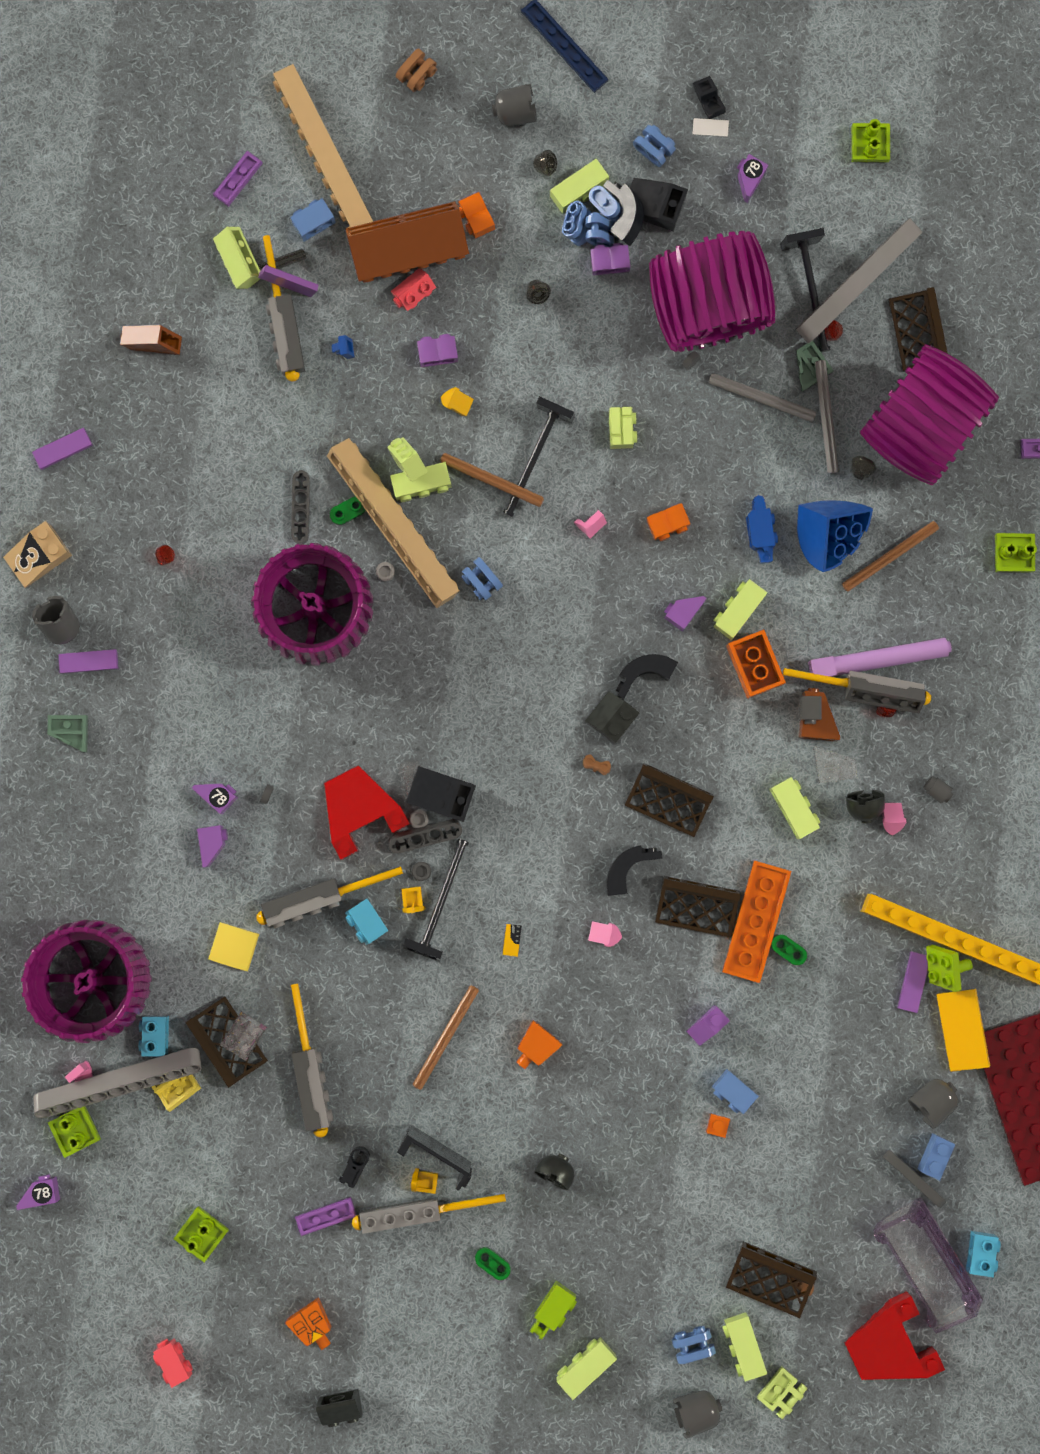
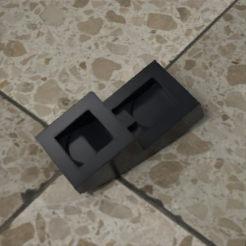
(708, 97)

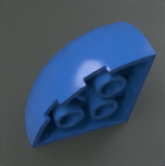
(831, 531)

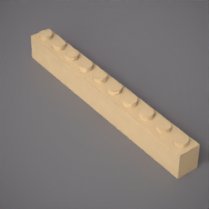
(321, 147)
(393, 522)

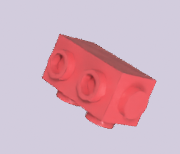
(413, 290)
(172, 1362)

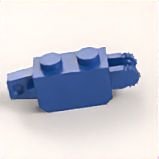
(760, 530)

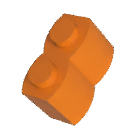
(477, 215)
(668, 521)

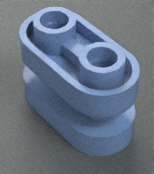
(653, 135)
(605, 202)
(574, 223)
(599, 230)
(481, 590)
(683, 1340)

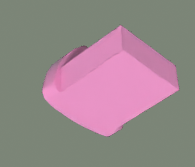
(592, 525)
(893, 818)
(605, 934)
(79, 1073)

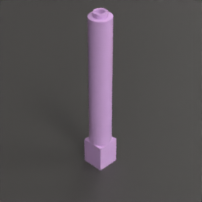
(881, 658)

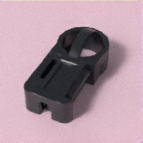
(354, 1168)

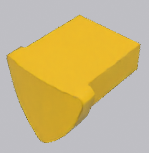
(457, 401)
(412, 900)
(424, 1181)

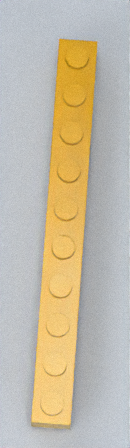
(952, 938)

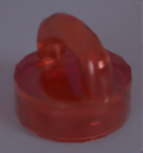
(833, 331)
(164, 555)
(885, 712)

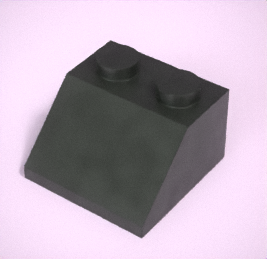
(612, 717)
(339, 1408)

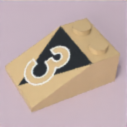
(37, 554)

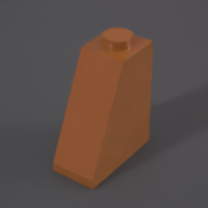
(151, 339)
(823, 729)

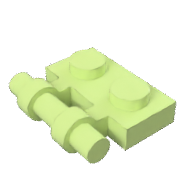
(777, 1388)

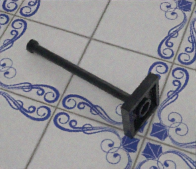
(802, 241)
(554, 412)
(424, 947)

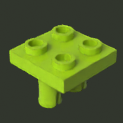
(870, 141)
(1015, 552)
(945, 967)
(74, 1131)
(201, 1234)

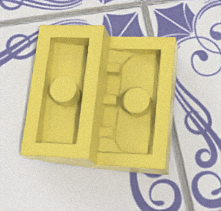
(233, 946)
(176, 1091)

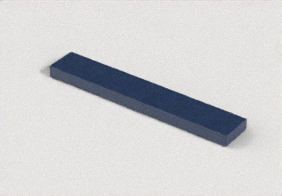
(564, 45)

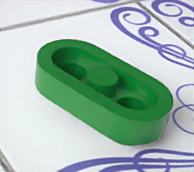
(348, 511)
(788, 949)
(491, 1264)

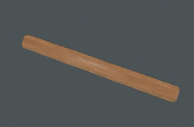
(492, 480)
(890, 556)
(445, 1037)

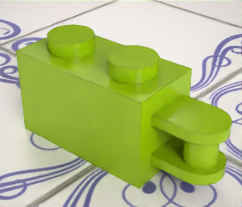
(553, 1309)

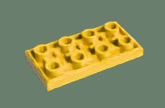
(963, 1030)

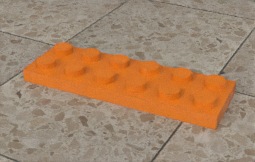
(756, 921)

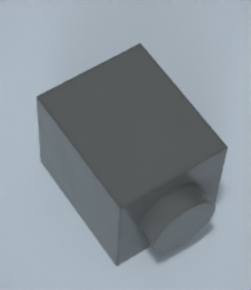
(810, 709)

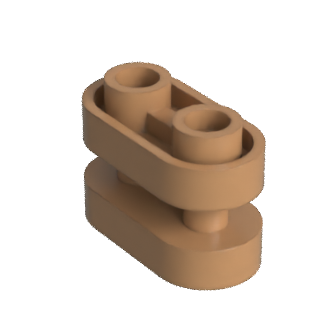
(417, 80)

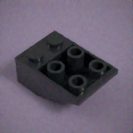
(660, 201)
(440, 793)

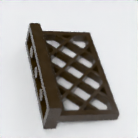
(934, 323)
(675, 784)
(704, 891)
(210, 1048)
(778, 1264)

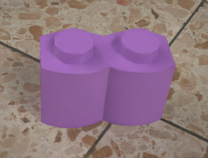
(610, 259)
(437, 351)

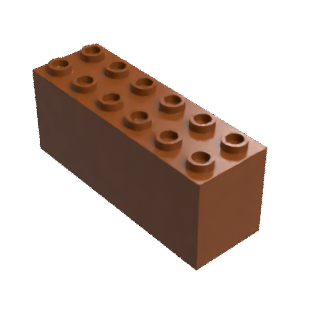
(407, 241)

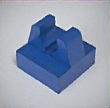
(344, 347)

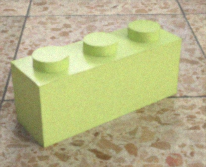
(578, 185)
(237, 257)
(407, 459)
(434, 480)
(739, 609)
(795, 808)
(744, 1347)
(585, 1367)

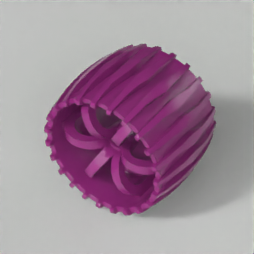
(712, 291)
(929, 415)
(324, 558)
(37, 976)

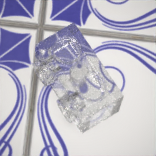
(243, 1036)

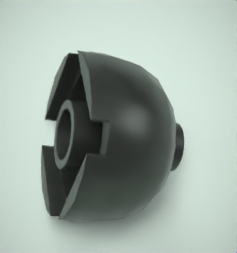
(865, 806)
(556, 1170)

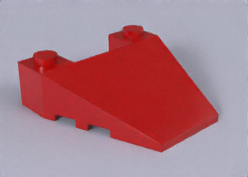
(355, 802)
(884, 1349)

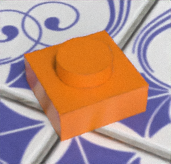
(718, 1125)

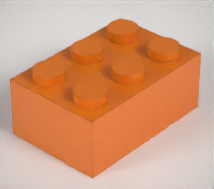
(755, 664)

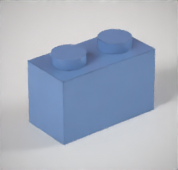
(312, 219)
(734, 1091)
(936, 1157)

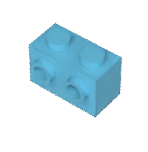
(366, 922)
(154, 1035)
(982, 1254)

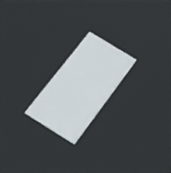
(710, 127)

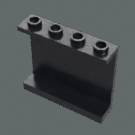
(439, 1151)

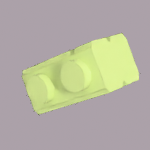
(621, 427)

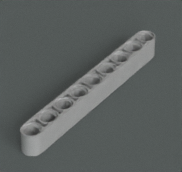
(858, 280)
(117, 1083)

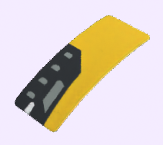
(512, 940)

